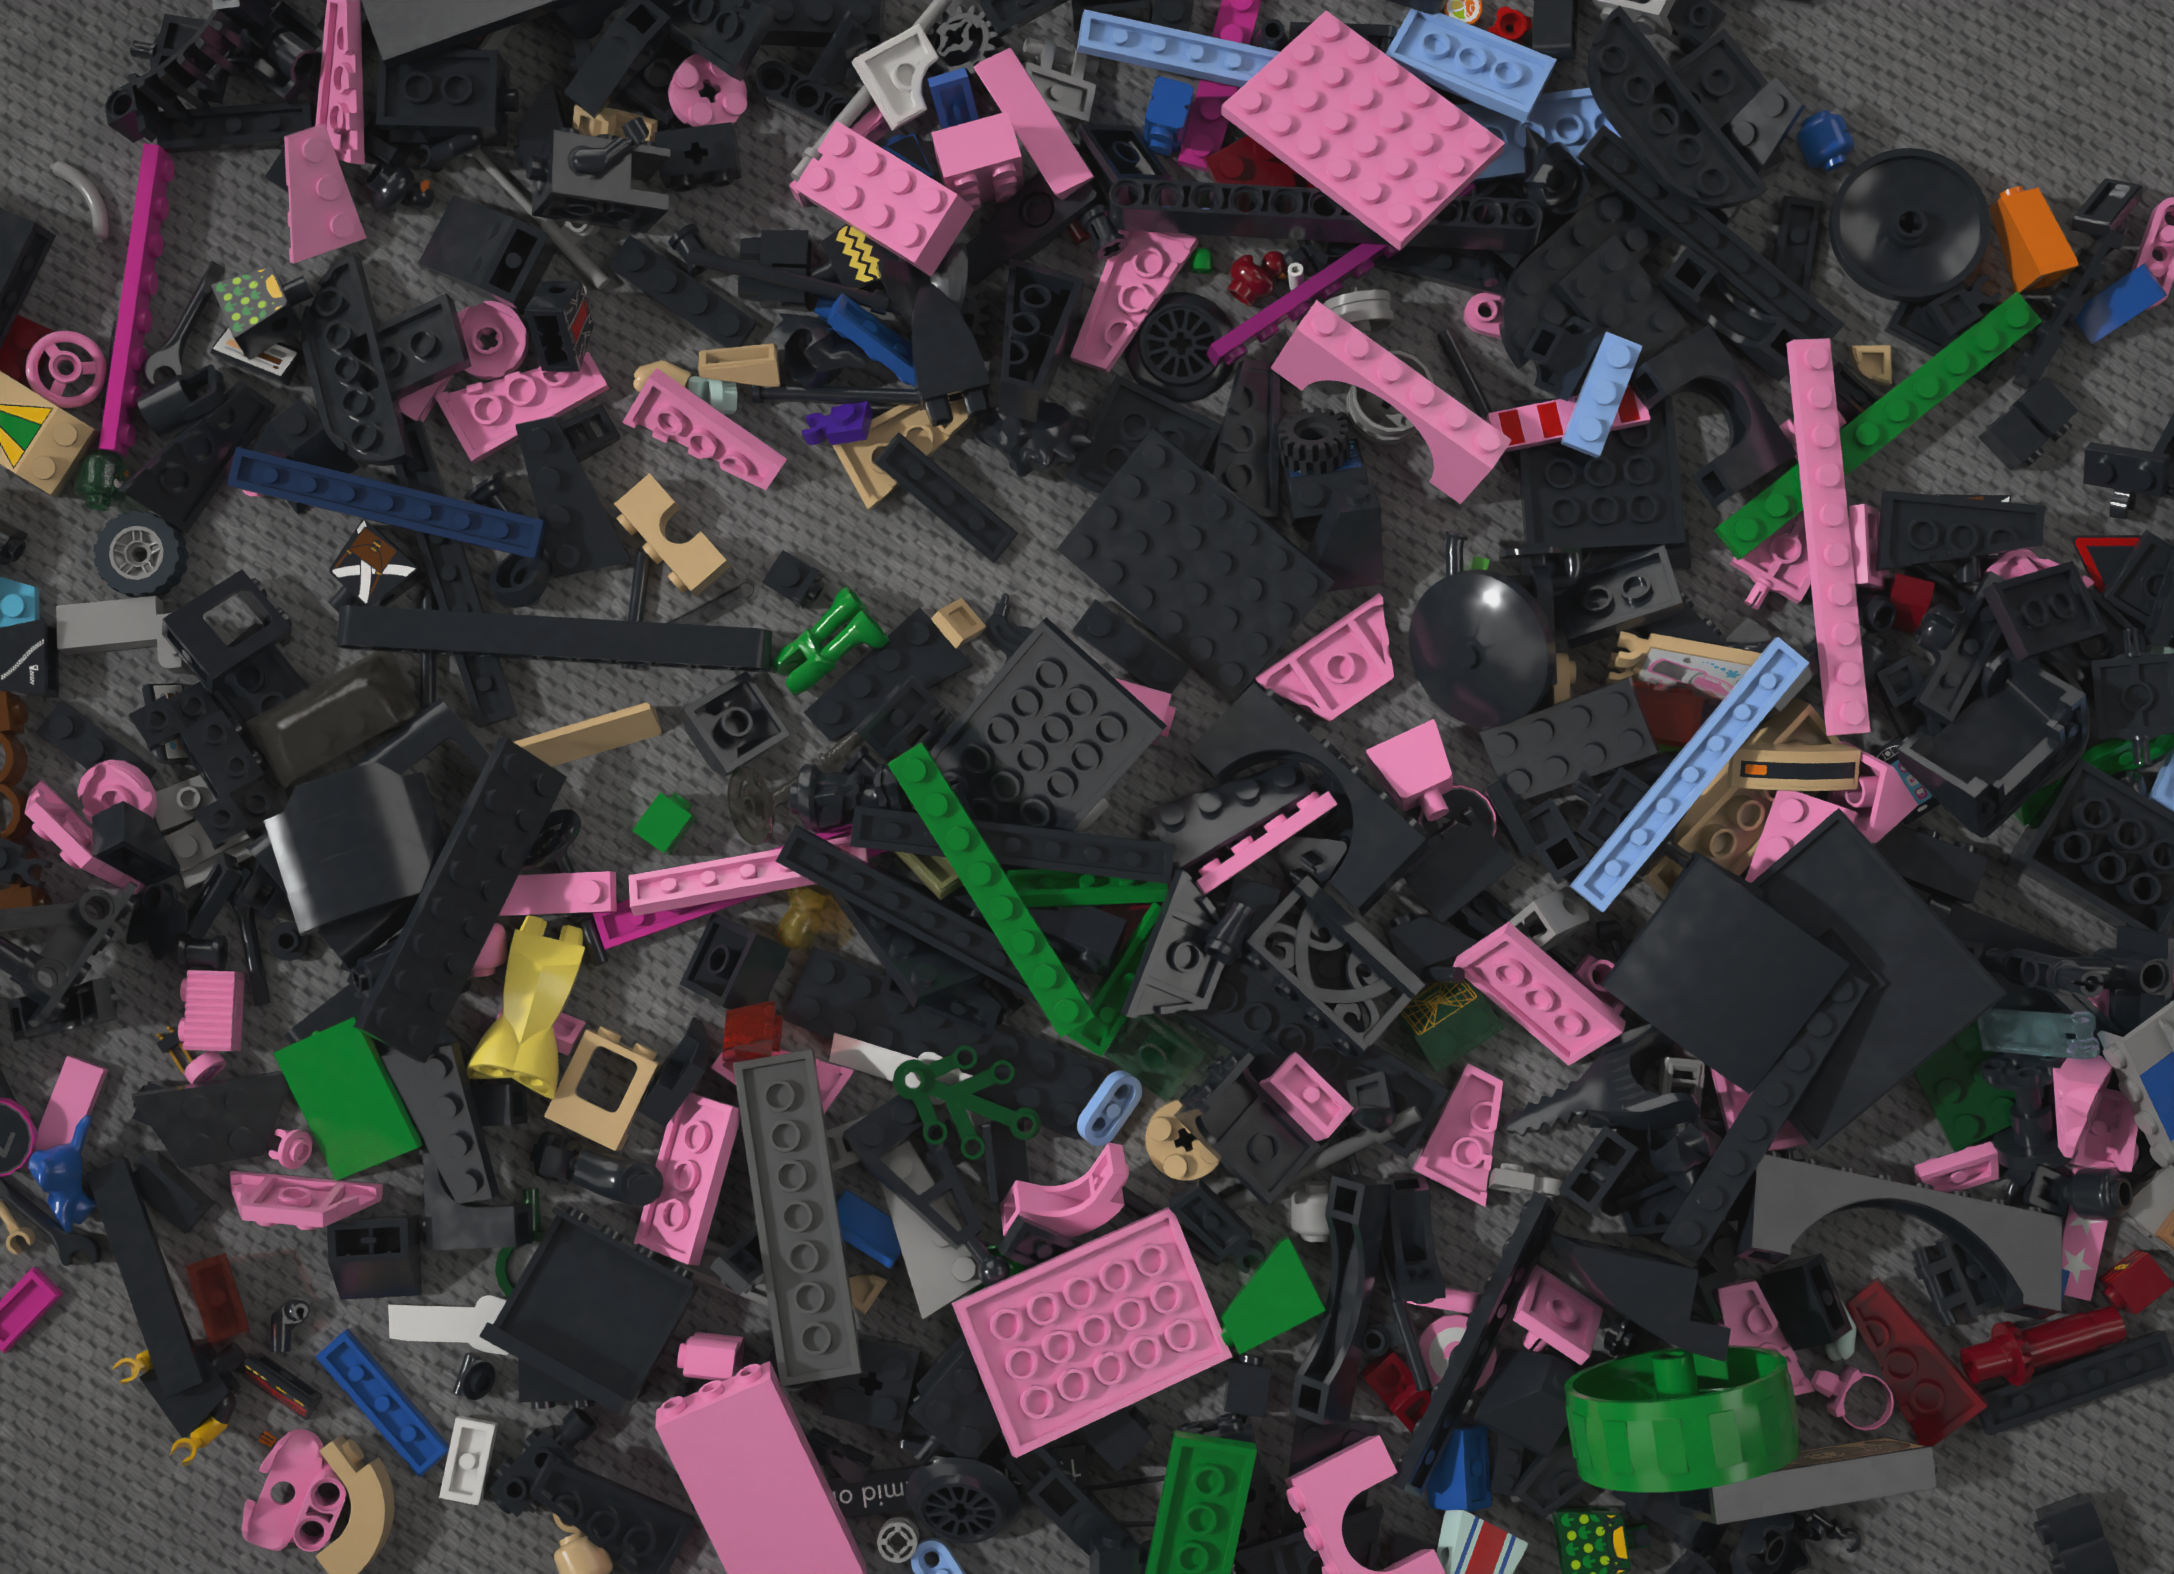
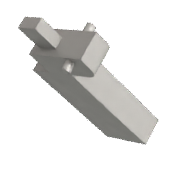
(116, 627)

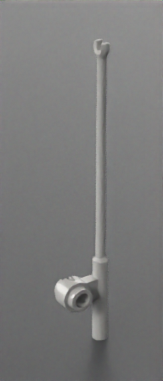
(566, 238)

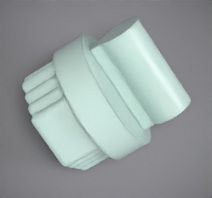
(717, 393)

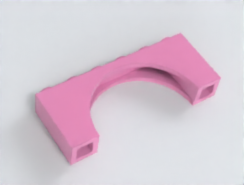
(1334, 350)

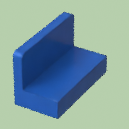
(868, 1229)
(1462, 1472)

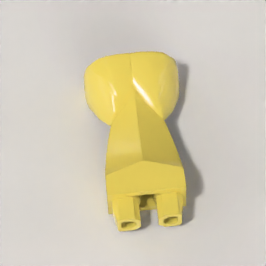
(534, 995)

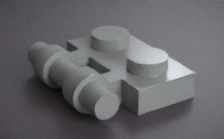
(1064, 93)

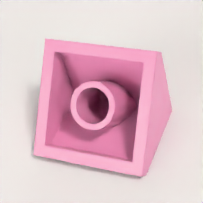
(1879, 799)

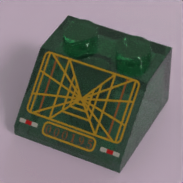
(1448, 1022)

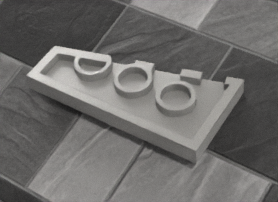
(934, 1267)

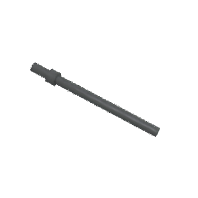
(1335, 1153)

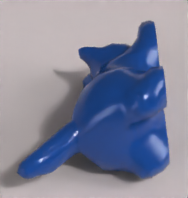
(60, 1175)

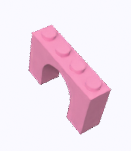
(1325, 1492)

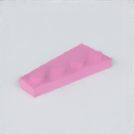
(1128, 294)
(487, 412)

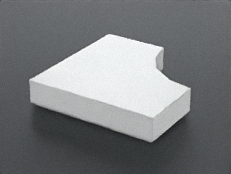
(896, 73)

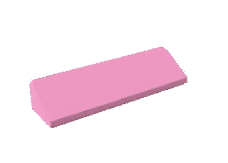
(1034, 123)

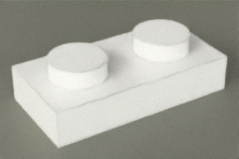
(468, 1460)

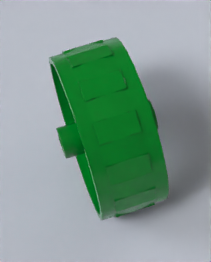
(1682, 1419)

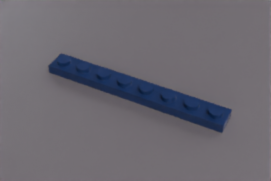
(386, 503)

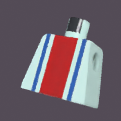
(1476, 1546)

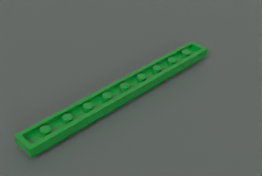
(1886, 419)

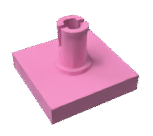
(1557, 1316)

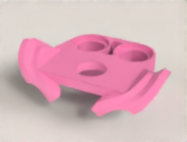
(277, 1524)

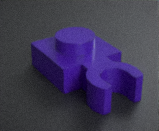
(843, 425)

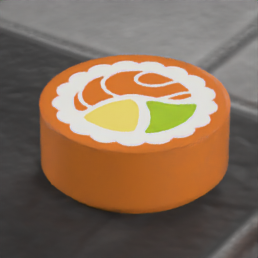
(1464, 10)

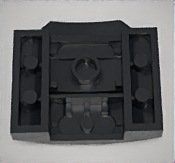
(354, 843)

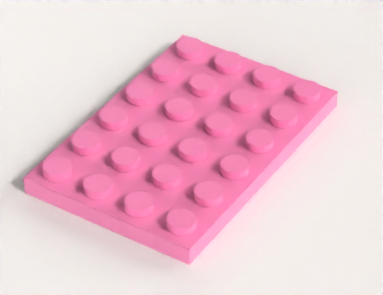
(1363, 129)
(1091, 1331)

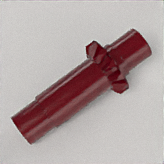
(2018, 1351)

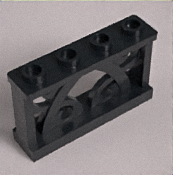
(1385, 970)

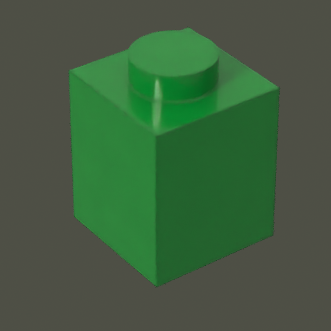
(665, 822)

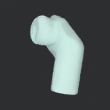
(1843, 1346)

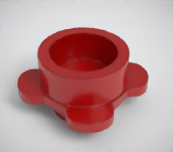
(1513, 18)

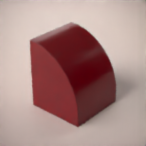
(1910, 598)

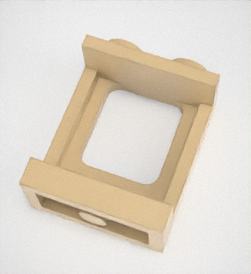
(589, 1119)

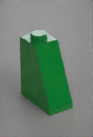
(1270, 1300)

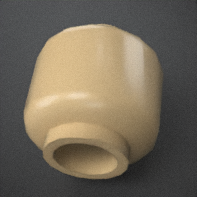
(581, 1556)

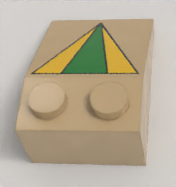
(39, 437)

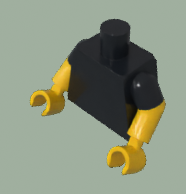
(199, 1411)

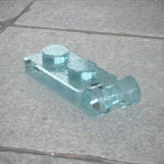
(2039, 1033)

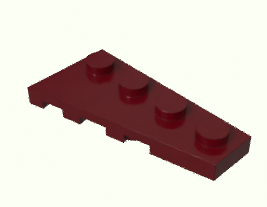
(1924, 1379)

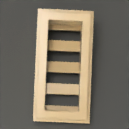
(742, 364)

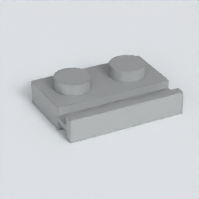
(198, 856)

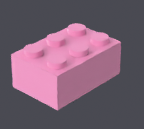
(980, 160)

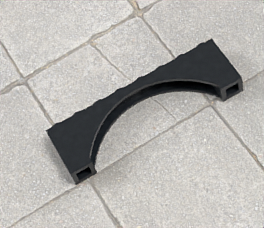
(2010, 1244)

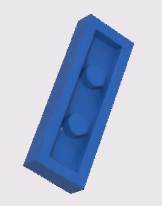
(873, 336)

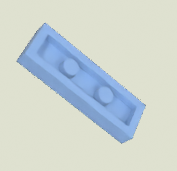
(1601, 394)

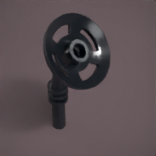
(554, 850)

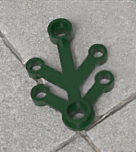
(961, 1097)

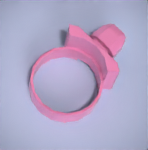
(1836, 1387)

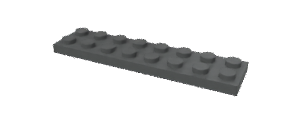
(797, 1218)

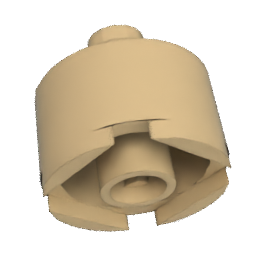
(1172, 1159)

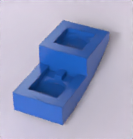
(2119, 303)

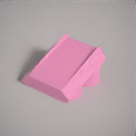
(2078, 1098)

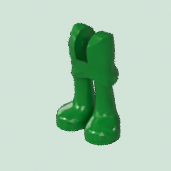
(813, 661)

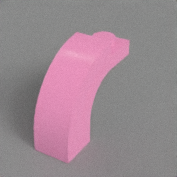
(1074, 1206)

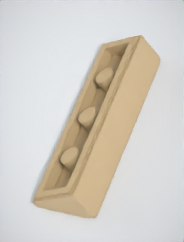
(594, 735)

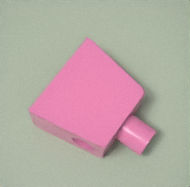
(1414, 769)

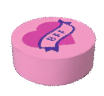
(204, 1067)

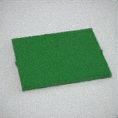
(347, 1099)

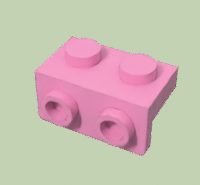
(2111, 1137)

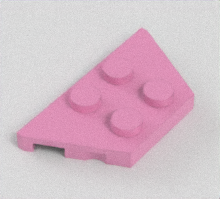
(1336, 665)
(62, 825)
(299, 1200)

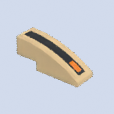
(1795, 767)

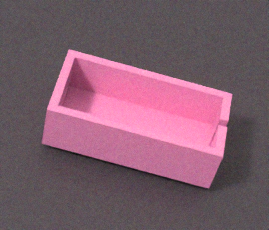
(884, 198)

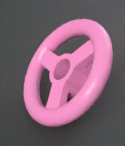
(57, 357)

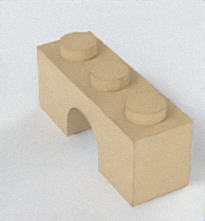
(647, 510)

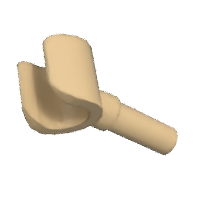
(14, 1230)

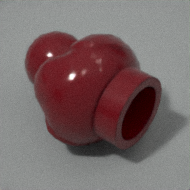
(1255, 282)

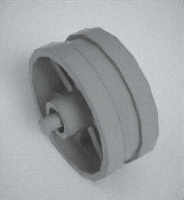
(1365, 309)

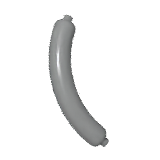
(92, 196)

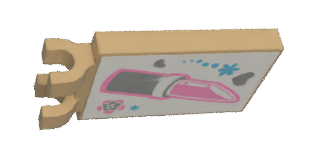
(1680, 663)

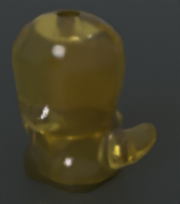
(802, 919)

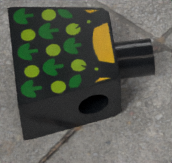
(261, 308)

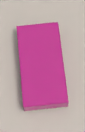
(25, 1306)

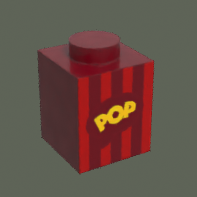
(2134, 1282)

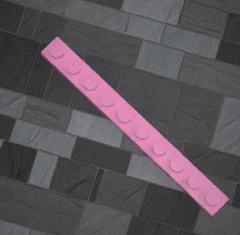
(1828, 537)

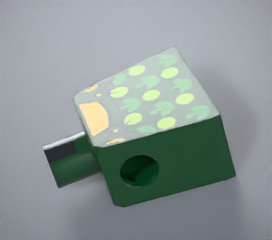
(1596, 1539)

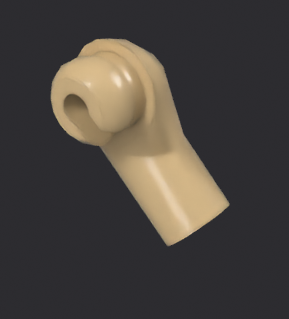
(678, 374)

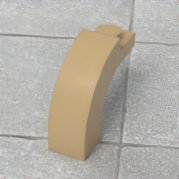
(371, 1509)

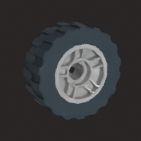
(133, 534)

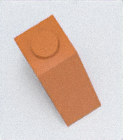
(2031, 240)

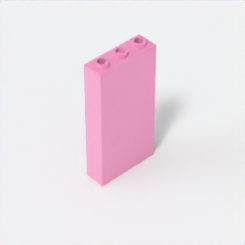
(756, 1478)

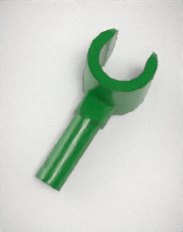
(1201, 261)

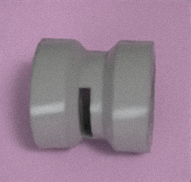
(900, 1531)

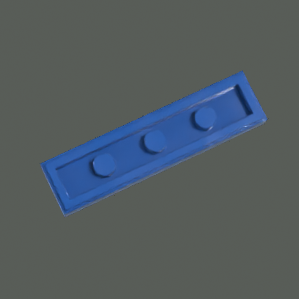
(383, 1402)

